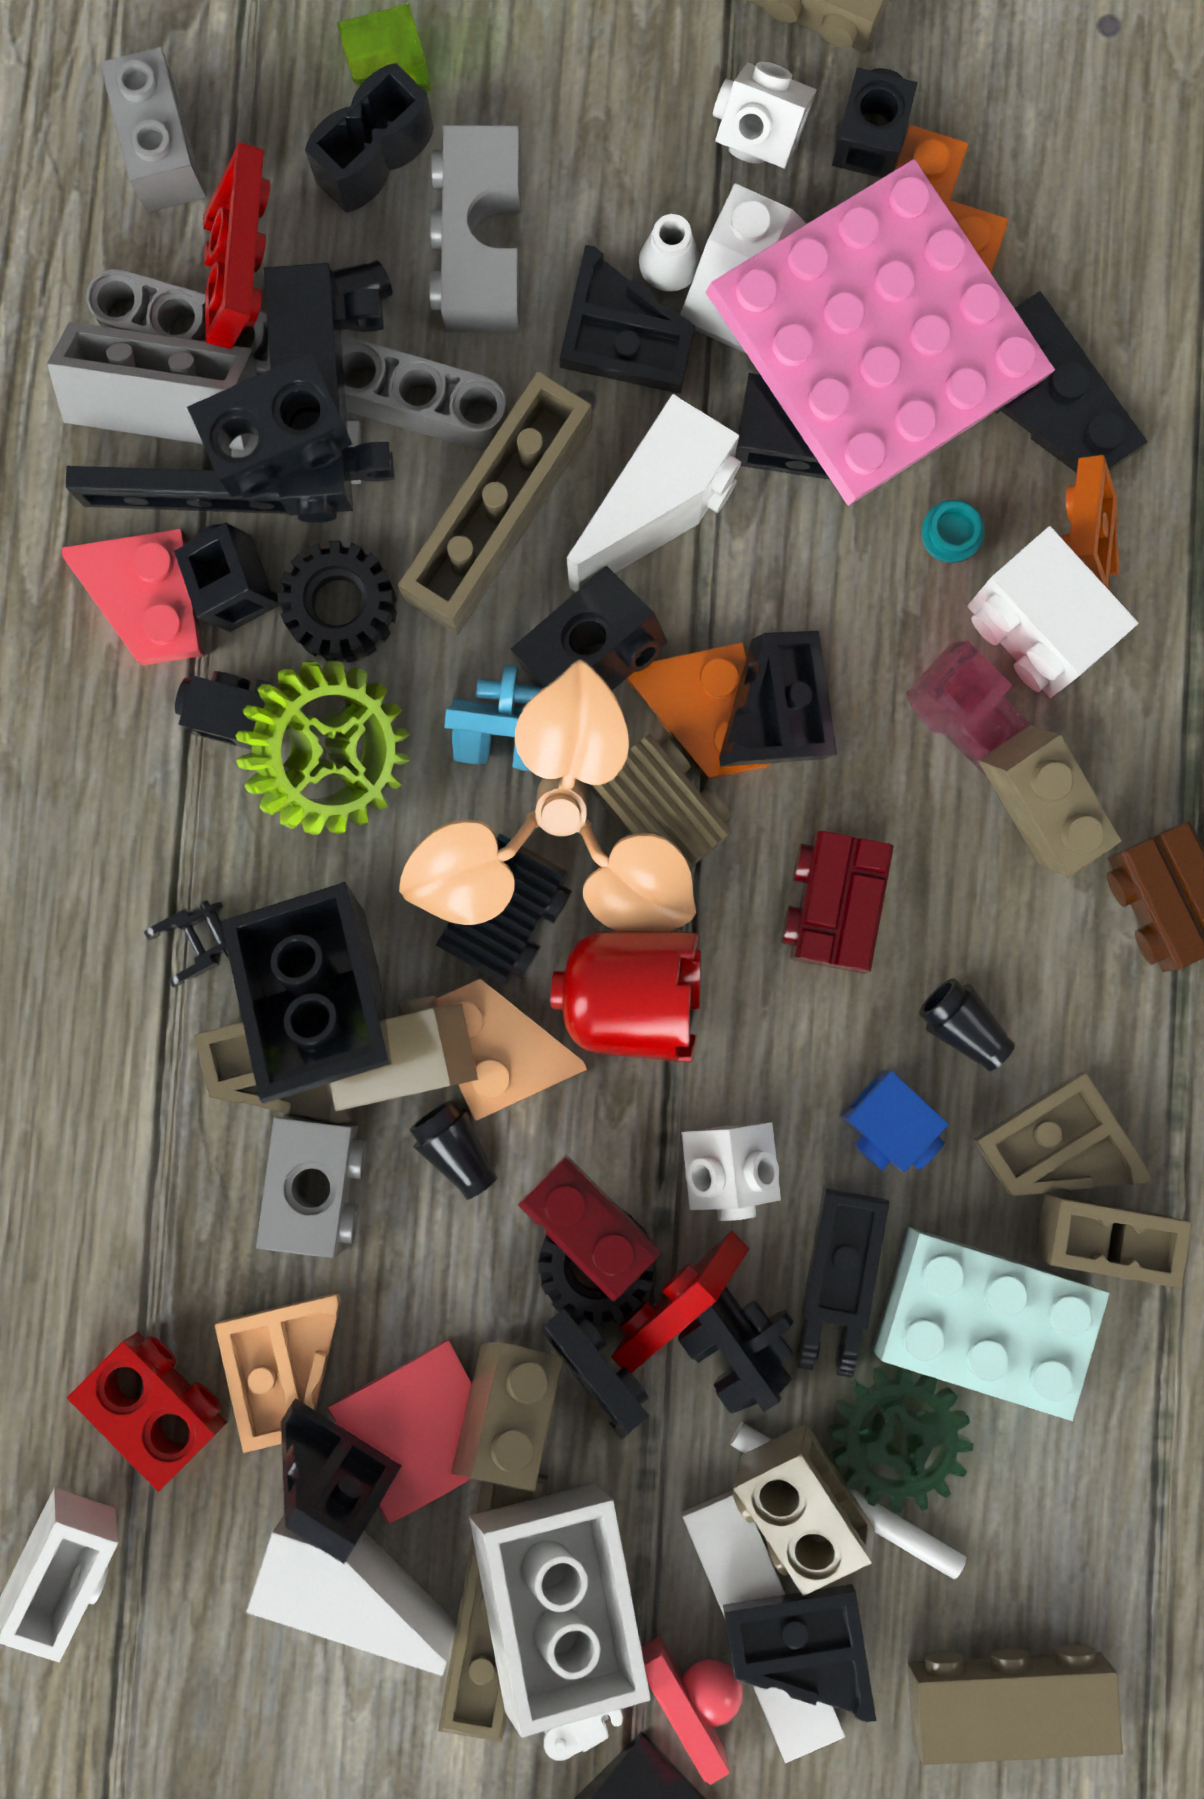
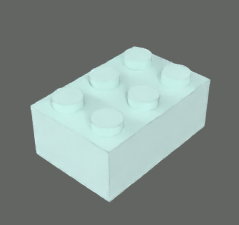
(989, 1323)

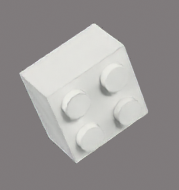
(1049, 614)

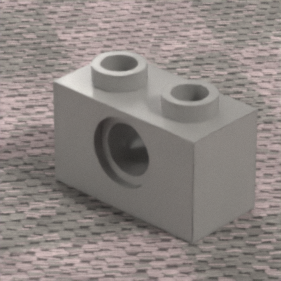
(286, 1217)

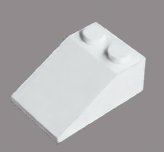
(661, 493)
(355, 1603)

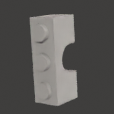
(477, 179)

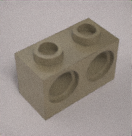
(1112, 1241)
(816, 1505)

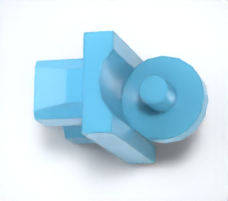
(476, 721)

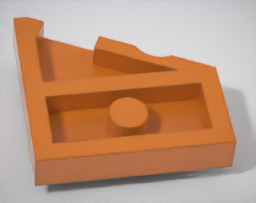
(695, 702)

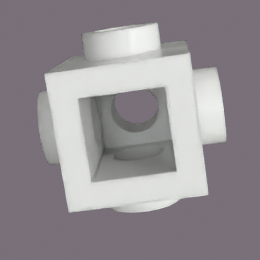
(763, 113)
(731, 1169)

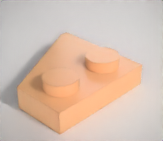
(508, 1050)
(273, 1360)

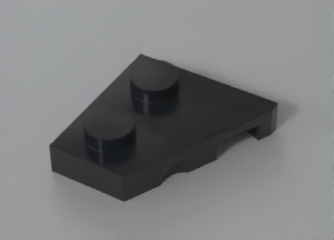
(330, 1481)

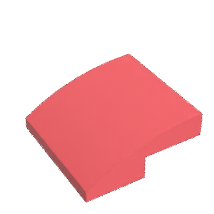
(416, 1422)

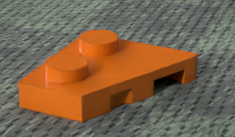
(1094, 518)

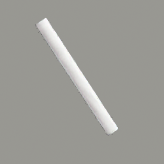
(884, 1521)

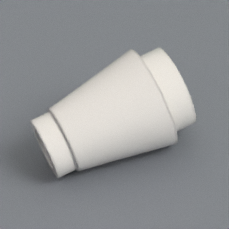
(669, 254)

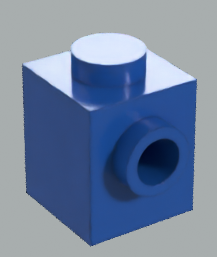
(894, 1124)

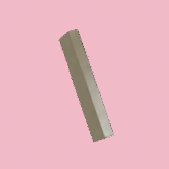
(473, 1690)

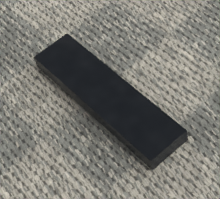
(162, 490)

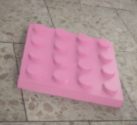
(879, 331)

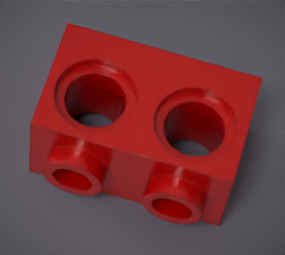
(136, 1423)

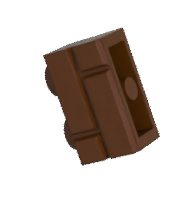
(1166, 892)

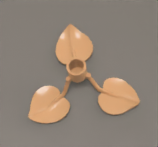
(568, 738)

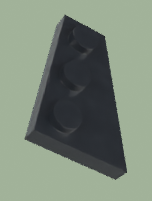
(1073, 408)

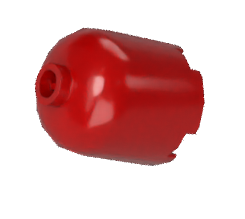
(631, 993)

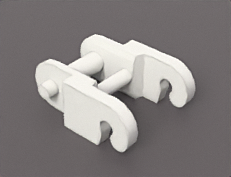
(582, 1735)

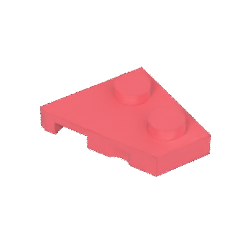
(141, 593)

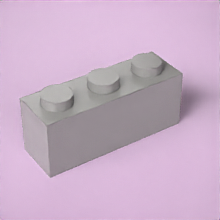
(141, 380)

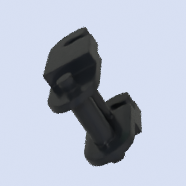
(186, 920)

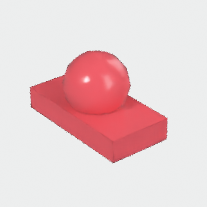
(695, 1704)

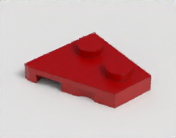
(685, 1298)

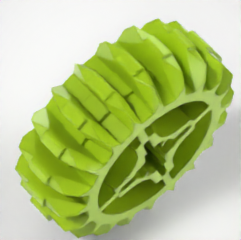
(359, 716)

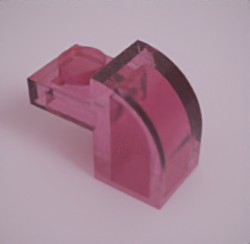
(966, 702)

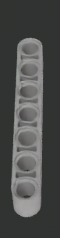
(396, 372)

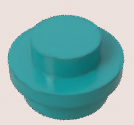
(952, 531)

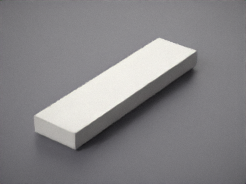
(743, 1571)

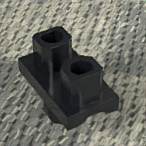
(749, 1344)

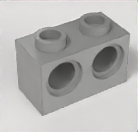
(152, 129)

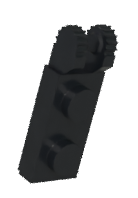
(842, 1274)

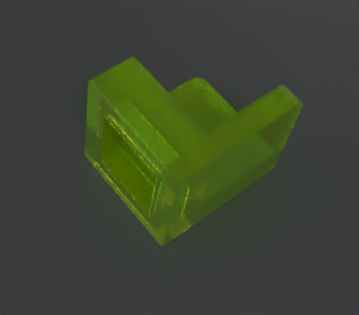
(382, 40)

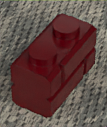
(838, 902)
(590, 1227)

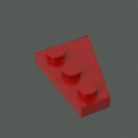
(235, 247)

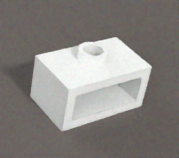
(58, 1574)

